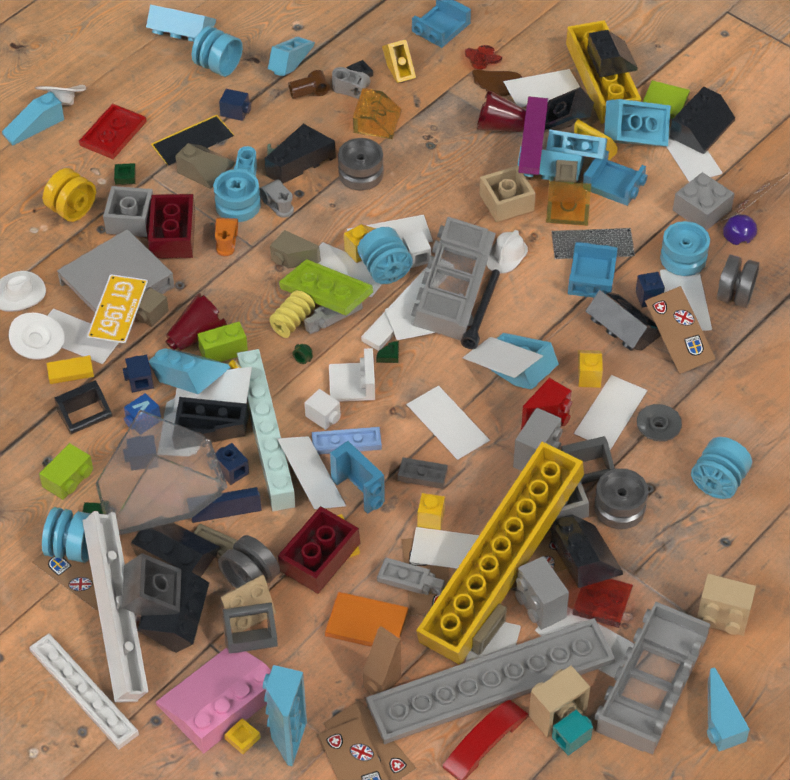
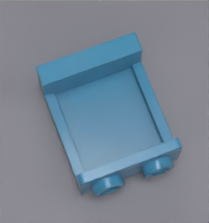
(442, 22)
(614, 180)
(592, 269)
(352, 464)

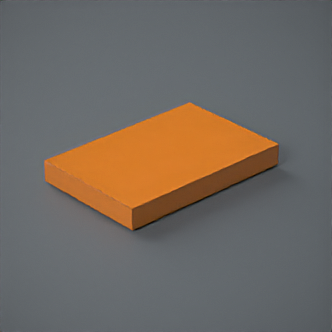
(359, 618)

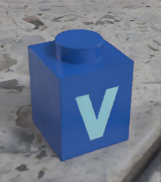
(143, 403)

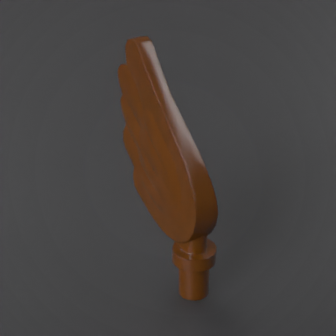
(494, 80)

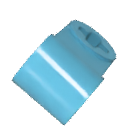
(246, 159)

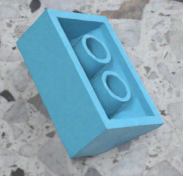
(177, 22)
(549, 160)
(186, 370)

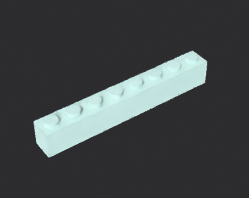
(266, 433)

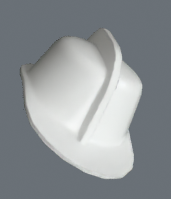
(507, 252)

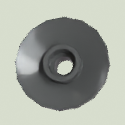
(659, 415)

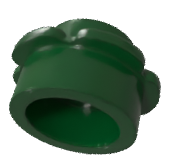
(302, 353)

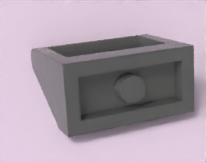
(591, 450)
(250, 639)

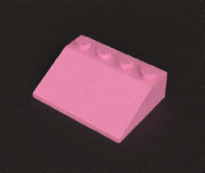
(216, 697)

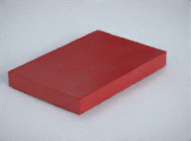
(112, 131)

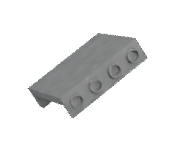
(118, 256)

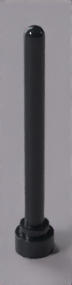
(471, 337)

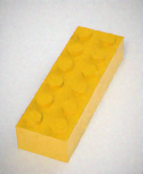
(603, 88)

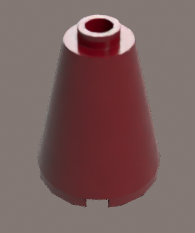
(500, 115)
(196, 318)

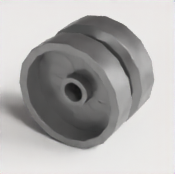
(360, 164)
(734, 279)
(621, 498)
(248, 561)

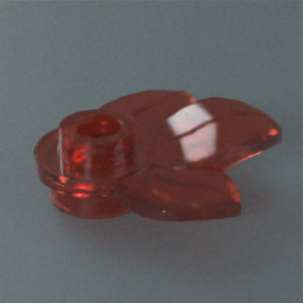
(482, 56)

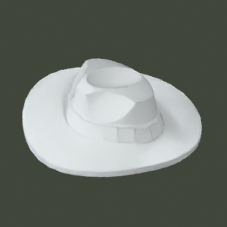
(65, 95)
(20, 291)
(36, 336)

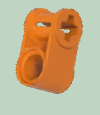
(225, 234)

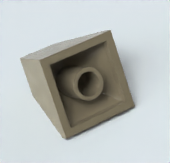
(201, 164)

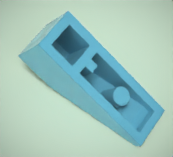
(288, 55)
(36, 117)
(576, 144)
(725, 721)

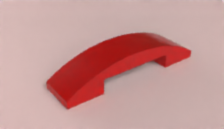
(483, 738)

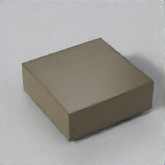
(566, 171)

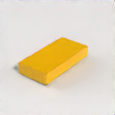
(70, 369)

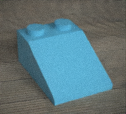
(637, 122)
(537, 371)

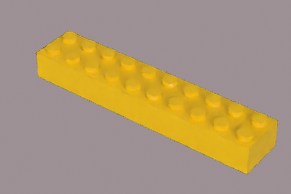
(499, 551)

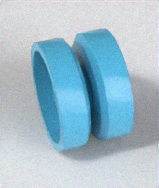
(237, 195)
(685, 248)

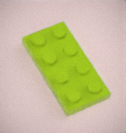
(327, 286)

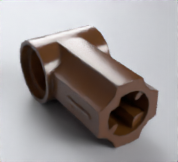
(314, 83)

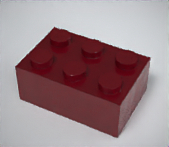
(172, 225)
(319, 549)

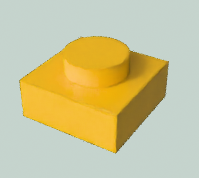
(242, 736)

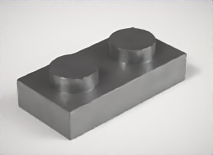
(422, 472)

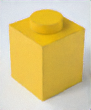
(431, 511)

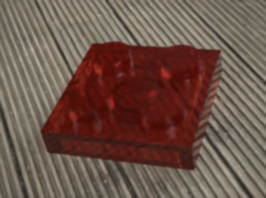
(603, 601)

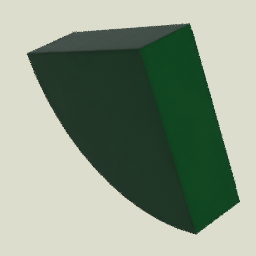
(389, 353)

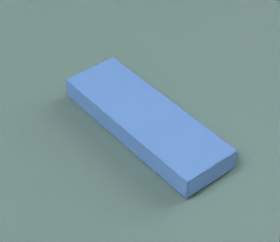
(362, 439)

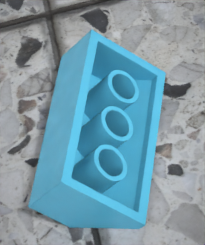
(286, 710)

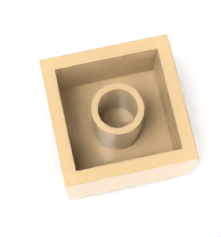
(507, 193)
(726, 604)
(558, 698)

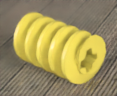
(291, 313)

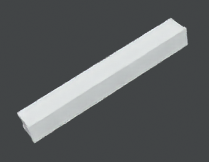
(117, 624)

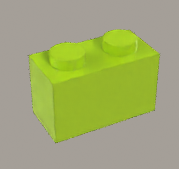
(223, 342)
(66, 471)

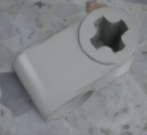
(348, 83)
(277, 198)

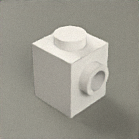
(418, 248)
(322, 409)

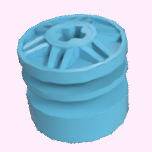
(217, 51)
(385, 255)
(721, 467)
(65, 535)

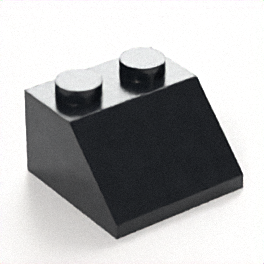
(609, 54)
(567, 109)

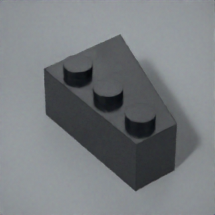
(299, 152)
(213, 418)

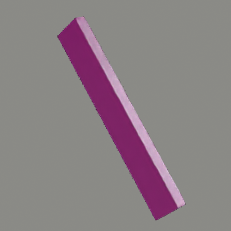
(533, 135)

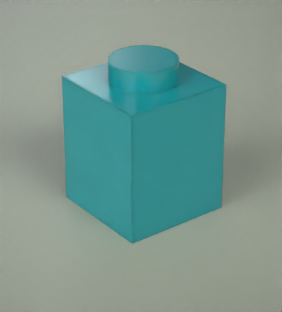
(572, 732)

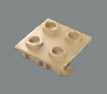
(248, 594)

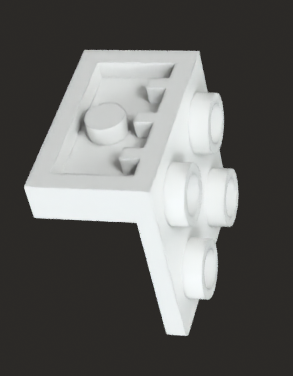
(353, 380)

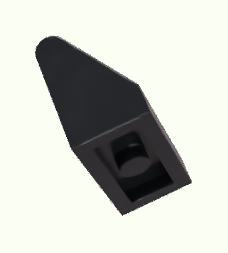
(78, 399)

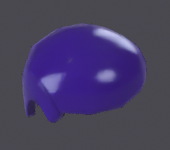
(740, 229)

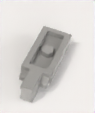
(325, 317)
(409, 577)

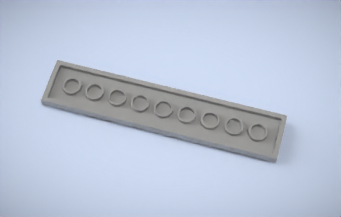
(487, 680)

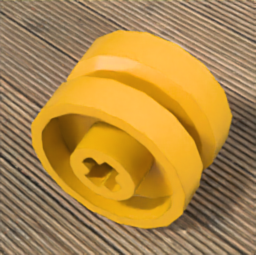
(69, 194)

